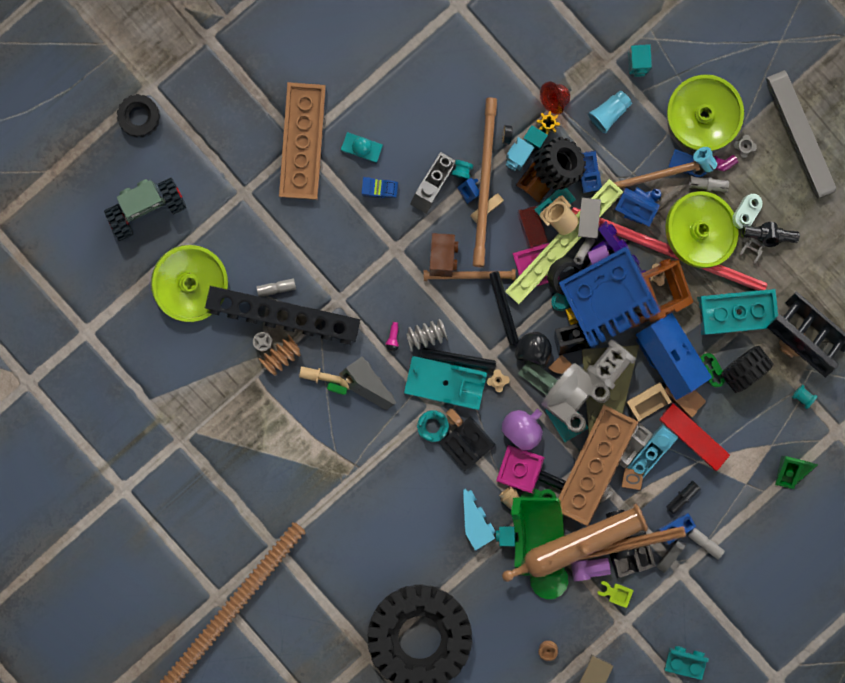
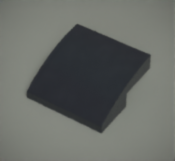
(467, 443)
(641, 561)

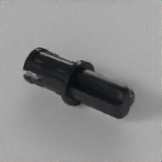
(683, 497)

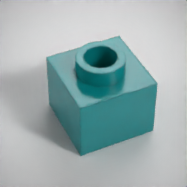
(535, 137)
(506, 536)

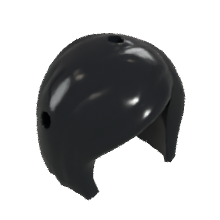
(534, 348)

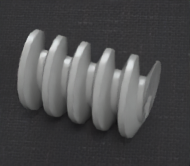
(426, 334)

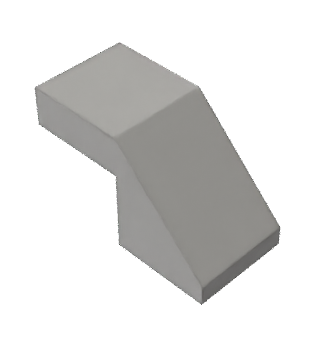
(637, 442)

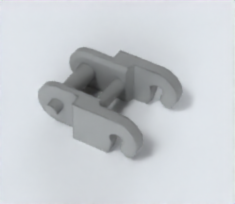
(758, 252)

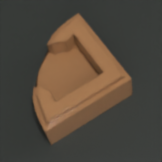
(560, 365)

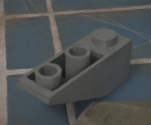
(433, 183)
(368, 384)

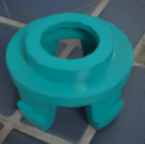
(441, 418)

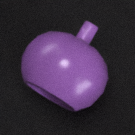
(523, 429)

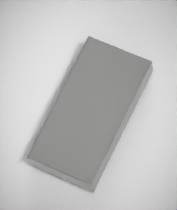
(589, 218)

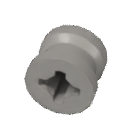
(260, 339)

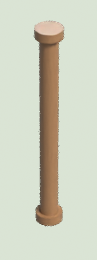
(657, 175)
(474, 275)

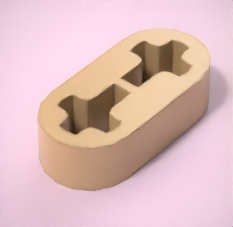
(494, 202)

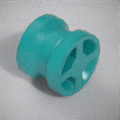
(462, 169)

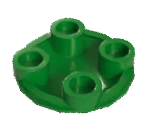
(549, 586)

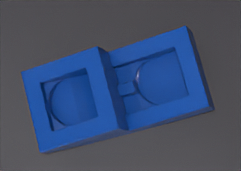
(591, 178)

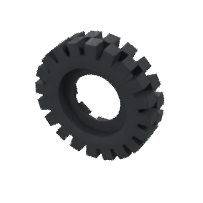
(410, 603)

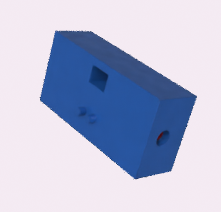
(673, 356)

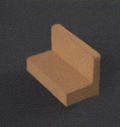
(689, 403)

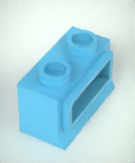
(518, 154)

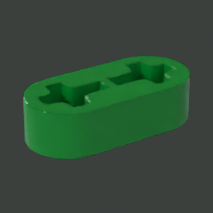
(716, 368)

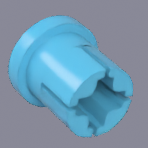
(704, 157)

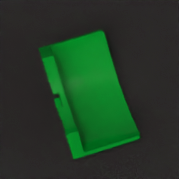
(537, 524)

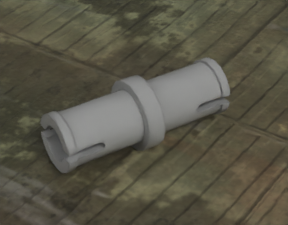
(709, 184)

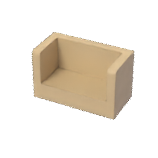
(648, 402)

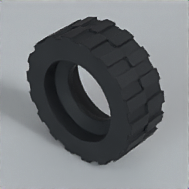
(138, 101)

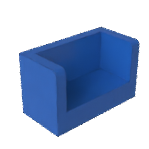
(637, 207)

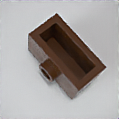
(442, 255)

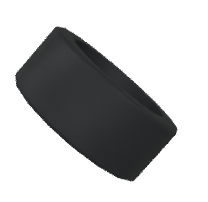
(555, 270)

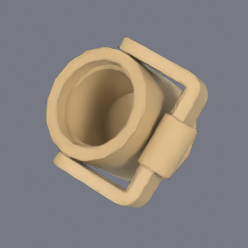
(560, 216)

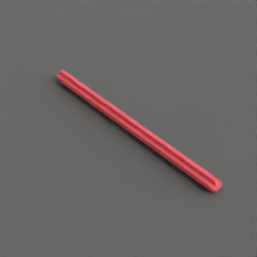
(665, 249)

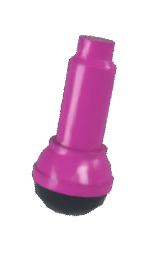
(392, 343)

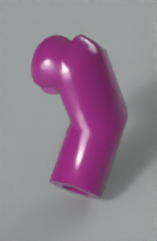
(724, 165)

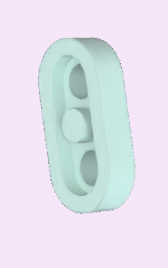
(748, 210)

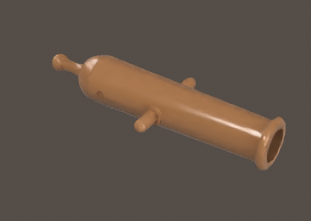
(579, 544)

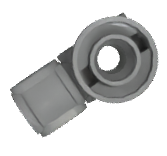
(577, 385)

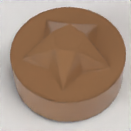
(453, 418)
(548, 650)

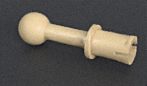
(315, 375)

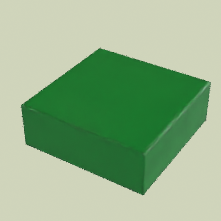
(336, 388)

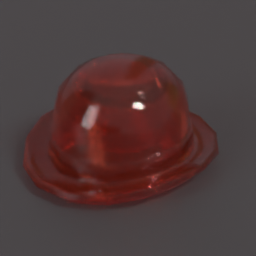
(554, 97)

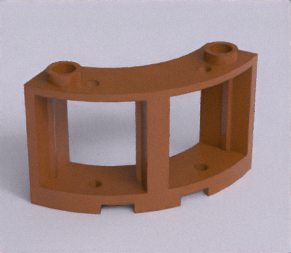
(678, 287)

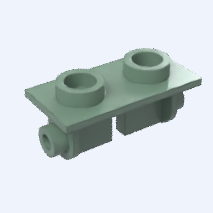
(538, 377)

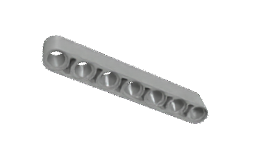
(801, 134)

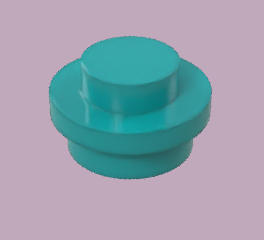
(560, 302)

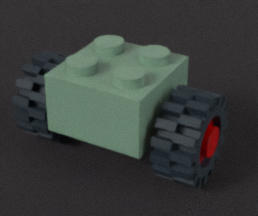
(140, 202)

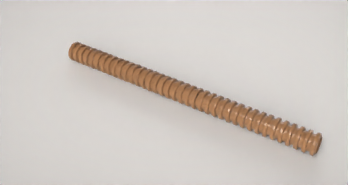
(233, 606)

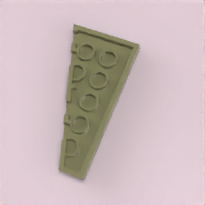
(618, 393)

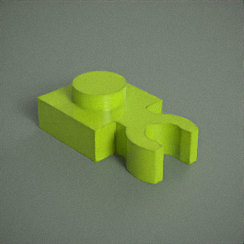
(618, 594)

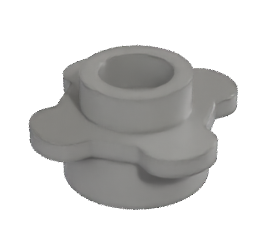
(740, 146)

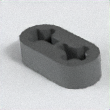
(671, 555)

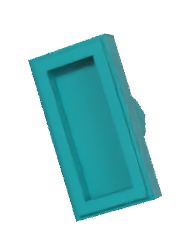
(361, 147)

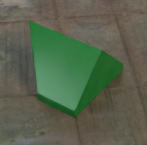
(792, 471)

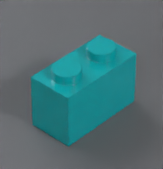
(639, 60)

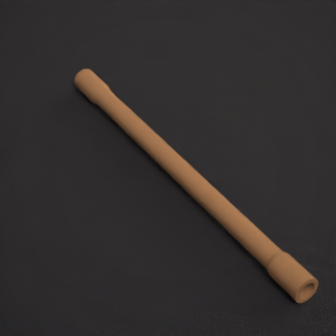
(479, 250)

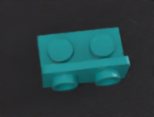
(686, 663)

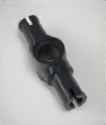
(770, 234)

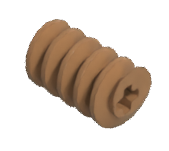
(280, 356)

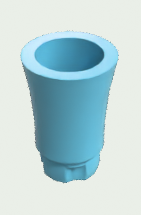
(608, 112)

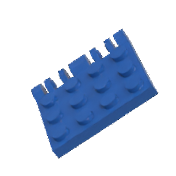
(607, 293)

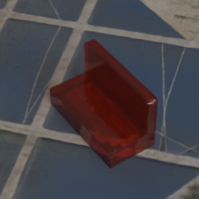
(532, 227)

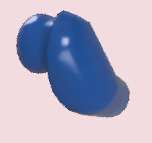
(653, 195)

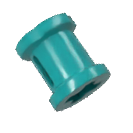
(804, 396)

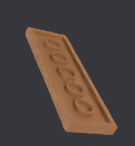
(302, 141)
(596, 464)

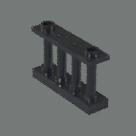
(800, 343)

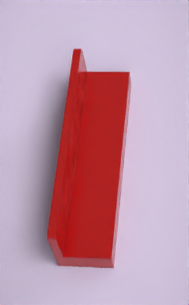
(694, 437)

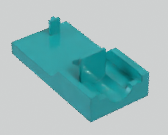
(721, 315)
(463, 387)

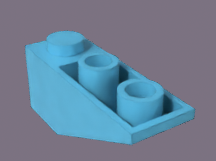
(653, 450)
(475, 526)

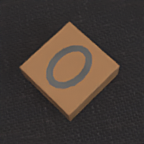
(632, 479)

